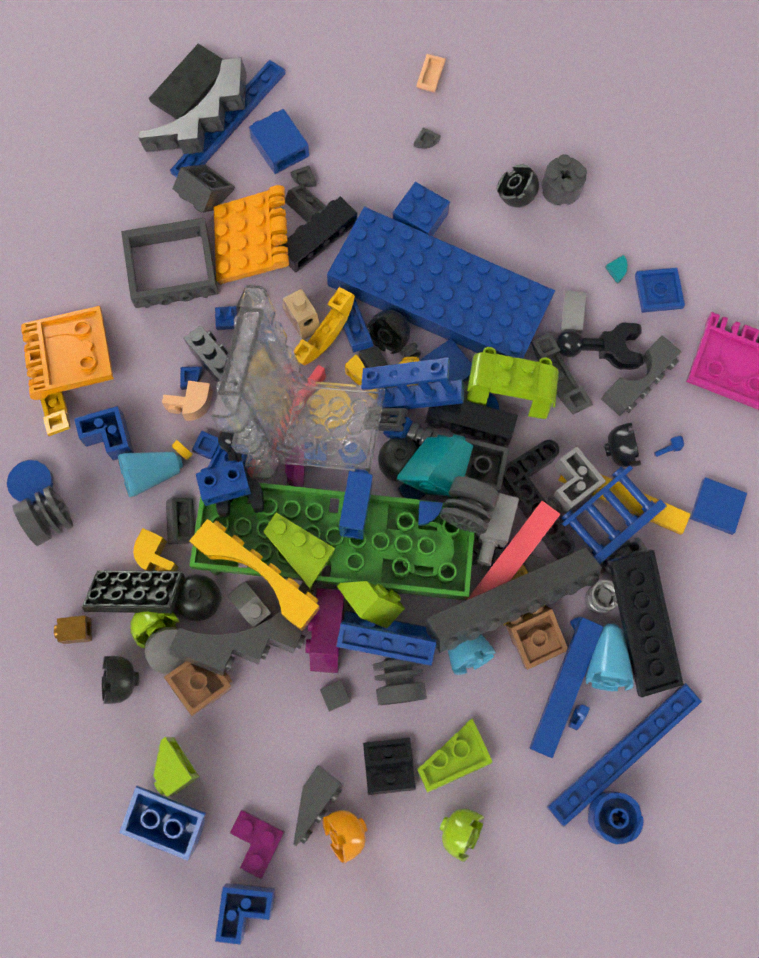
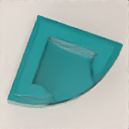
(617, 268)

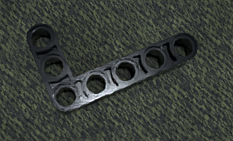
(527, 503)

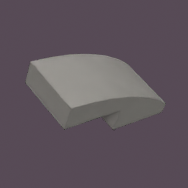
(573, 311)

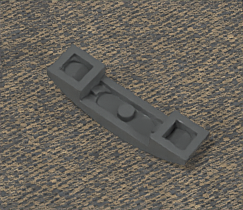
(568, 391)

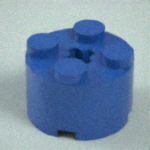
(626, 808)

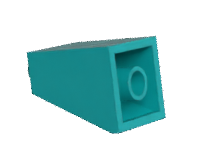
(437, 464)

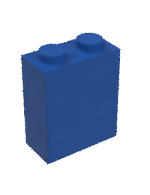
(279, 141)
(356, 504)

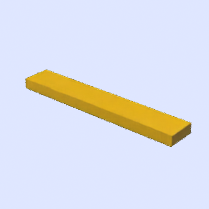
(669, 518)

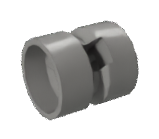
(601, 597)

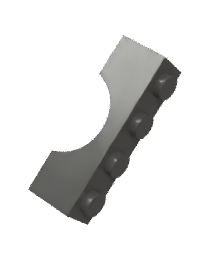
(624, 392)

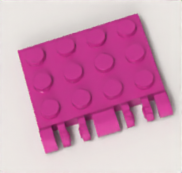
(728, 361)

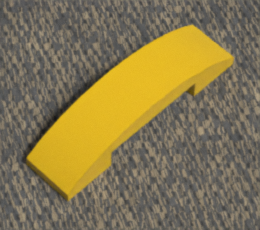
(329, 328)
(55, 413)

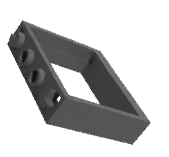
(162, 234)

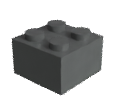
(487, 463)

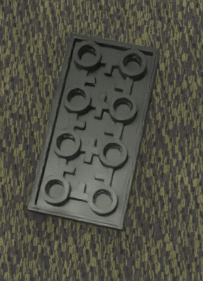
(188, 82)
(133, 591)

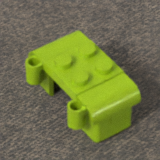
(513, 378)

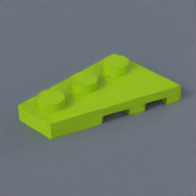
(300, 548)
(455, 759)

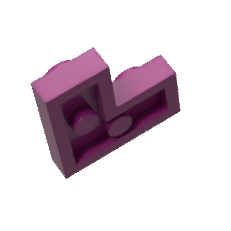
(263, 840)

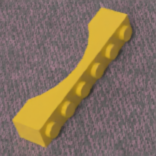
(216, 544)

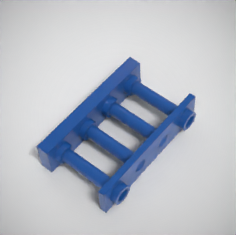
(415, 396)
(633, 522)
(398, 641)

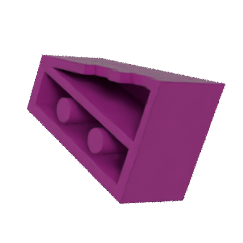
(325, 631)

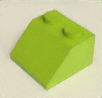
(372, 602)
(172, 768)

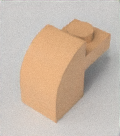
(195, 402)

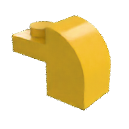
(148, 551)

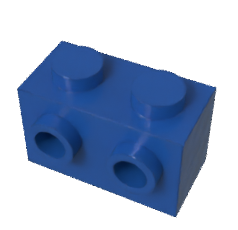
(223, 482)

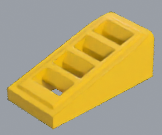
(354, 369)

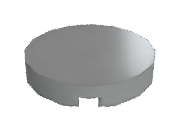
(158, 652)

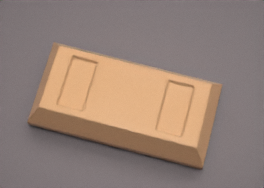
(430, 73)

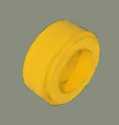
(182, 450)

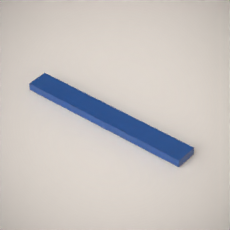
(256, 91)
(623, 754)

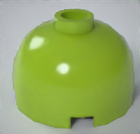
(146, 623)
(461, 832)

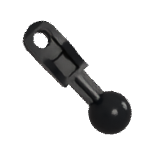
(610, 345)
(257, 499)

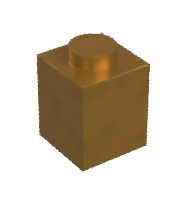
(73, 629)

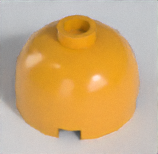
(346, 834)

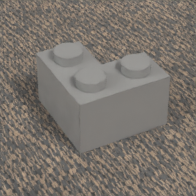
(580, 477)

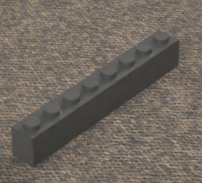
(512, 600)

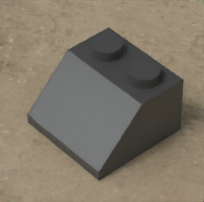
(202, 187)

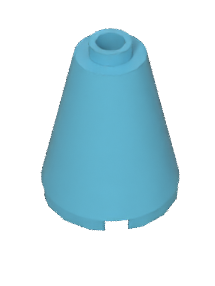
(147, 470)
(471, 654)
(610, 661)

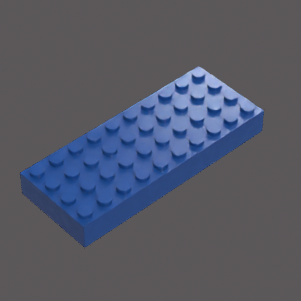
(439, 286)

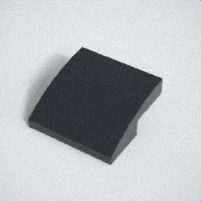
(389, 766)

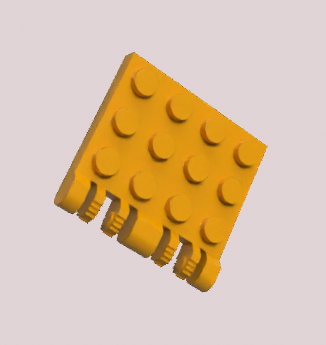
(248, 234)
(66, 352)

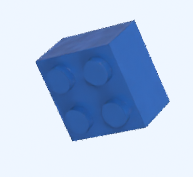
(422, 209)

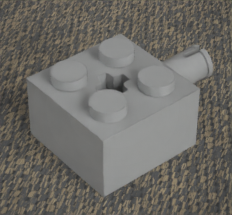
(498, 528)

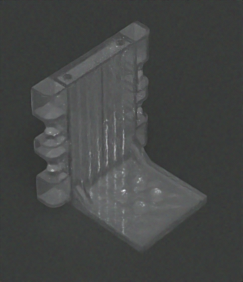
(283, 413)

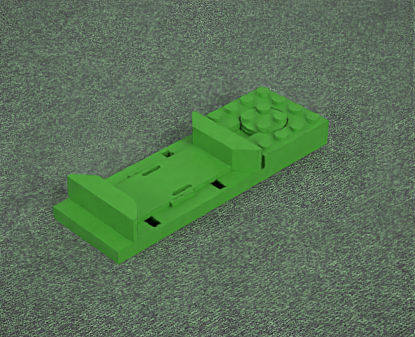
(393, 552)

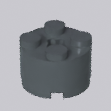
(563, 180)

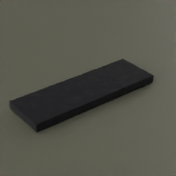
(645, 623)

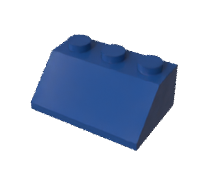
(163, 823)

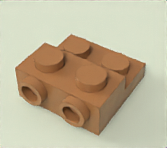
(537, 637)
(197, 686)

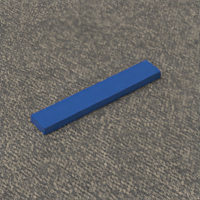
(566, 687)

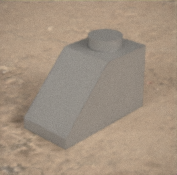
(249, 605)

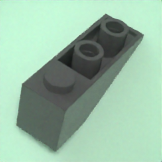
(315, 795)

